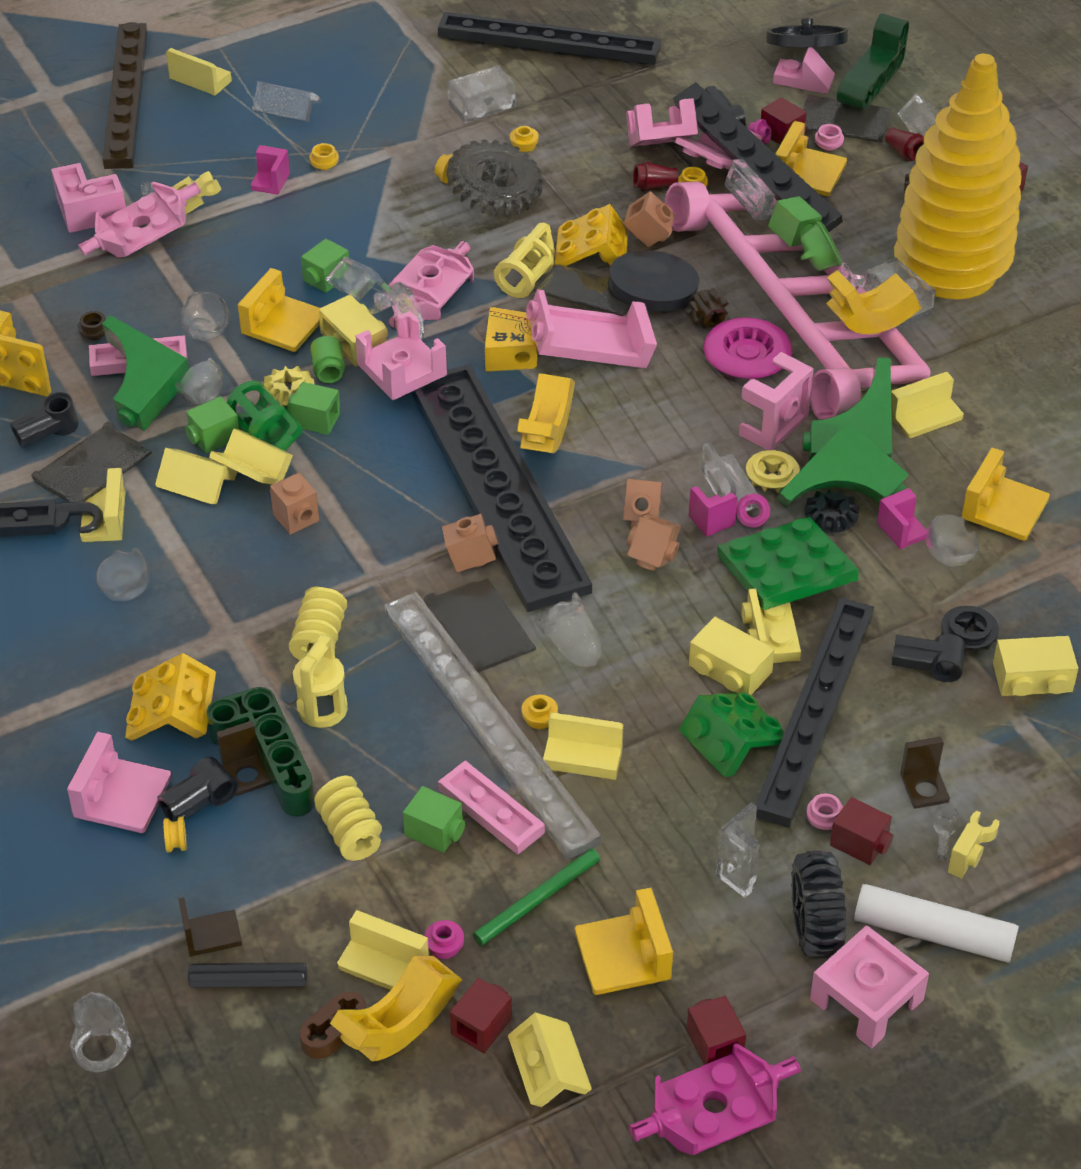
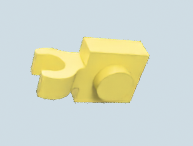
(207, 186)
(967, 848)

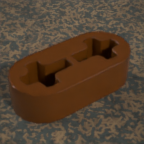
(320, 1024)

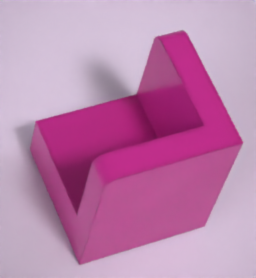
(272, 169)
(712, 513)
(898, 519)

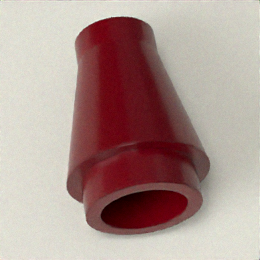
(904, 142)
(653, 176)

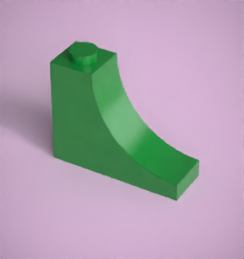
(149, 374)
(870, 415)
(849, 463)

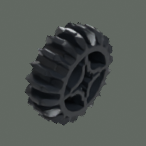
(818, 903)

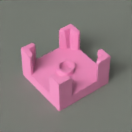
(644, 132)
(403, 361)
(782, 407)
(870, 982)

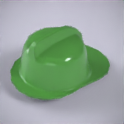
(820, 248)

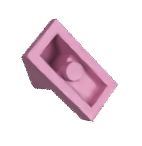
(809, 75)

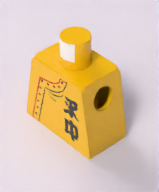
(509, 341)

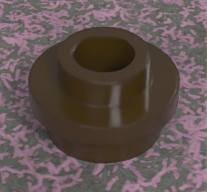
(91, 325)

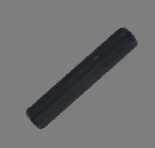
(247, 974)

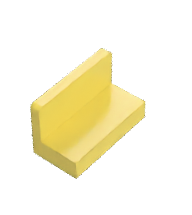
(196, 72)
(925, 405)
(254, 458)
(192, 475)
(112, 503)
(584, 745)
(380, 950)
(547, 1058)

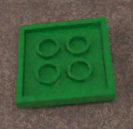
(787, 562)

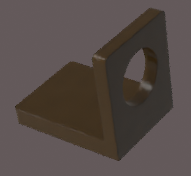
(240, 751)
(922, 765)
(211, 931)

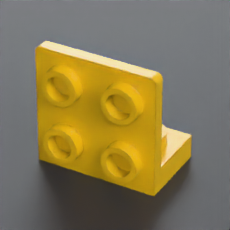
(814, 167)
(595, 232)
(275, 317)
(21, 361)
(1002, 502)
(172, 695)
(627, 948)

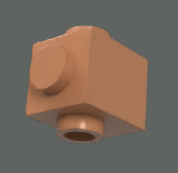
(649, 219)
(642, 489)
(294, 503)
(470, 542)
(653, 542)

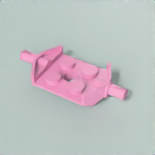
(122, 232)
(450, 272)

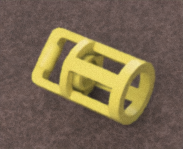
(530, 258)
(318, 676)

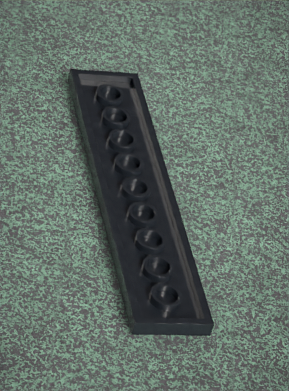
(502, 490)

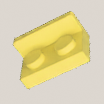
(772, 627)

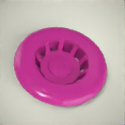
(746, 347)

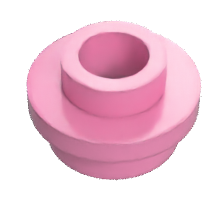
(829, 137)
(821, 804)

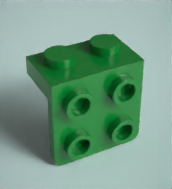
(727, 727)

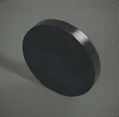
(807, 35)
(653, 279)

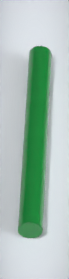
(536, 897)

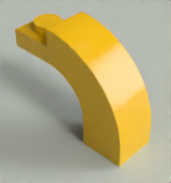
(873, 310)
(548, 415)
(402, 1013)

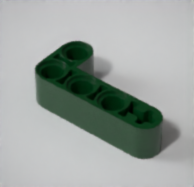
(877, 63)
(274, 742)

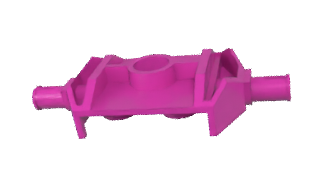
(737, 1080)

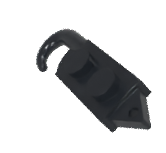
(45, 517)

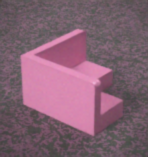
(82, 198)

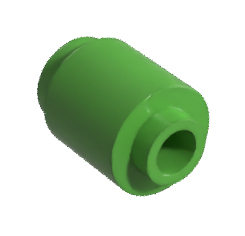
(327, 359)

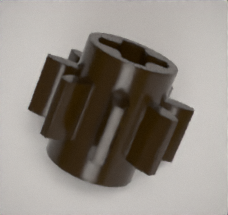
(708, 308)

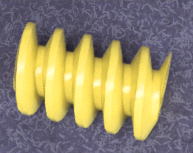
(319, 614)
(348, 818)

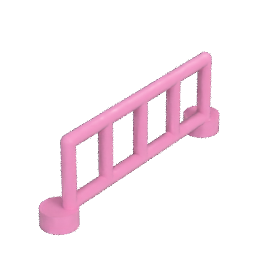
(837, 386)

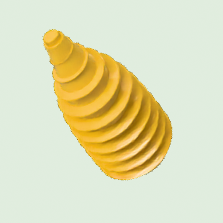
(964, 192)

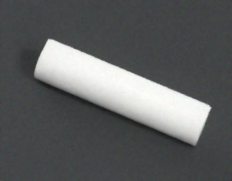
(936, 923)

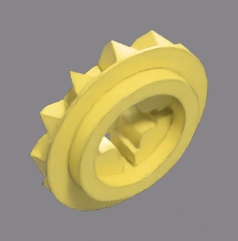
(276, 382)
(771, 461)

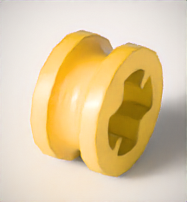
(175, 834)

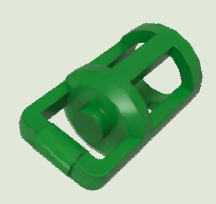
(267, 423)

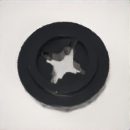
(829, 519)
(962, 617)

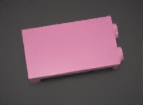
(592, 334)

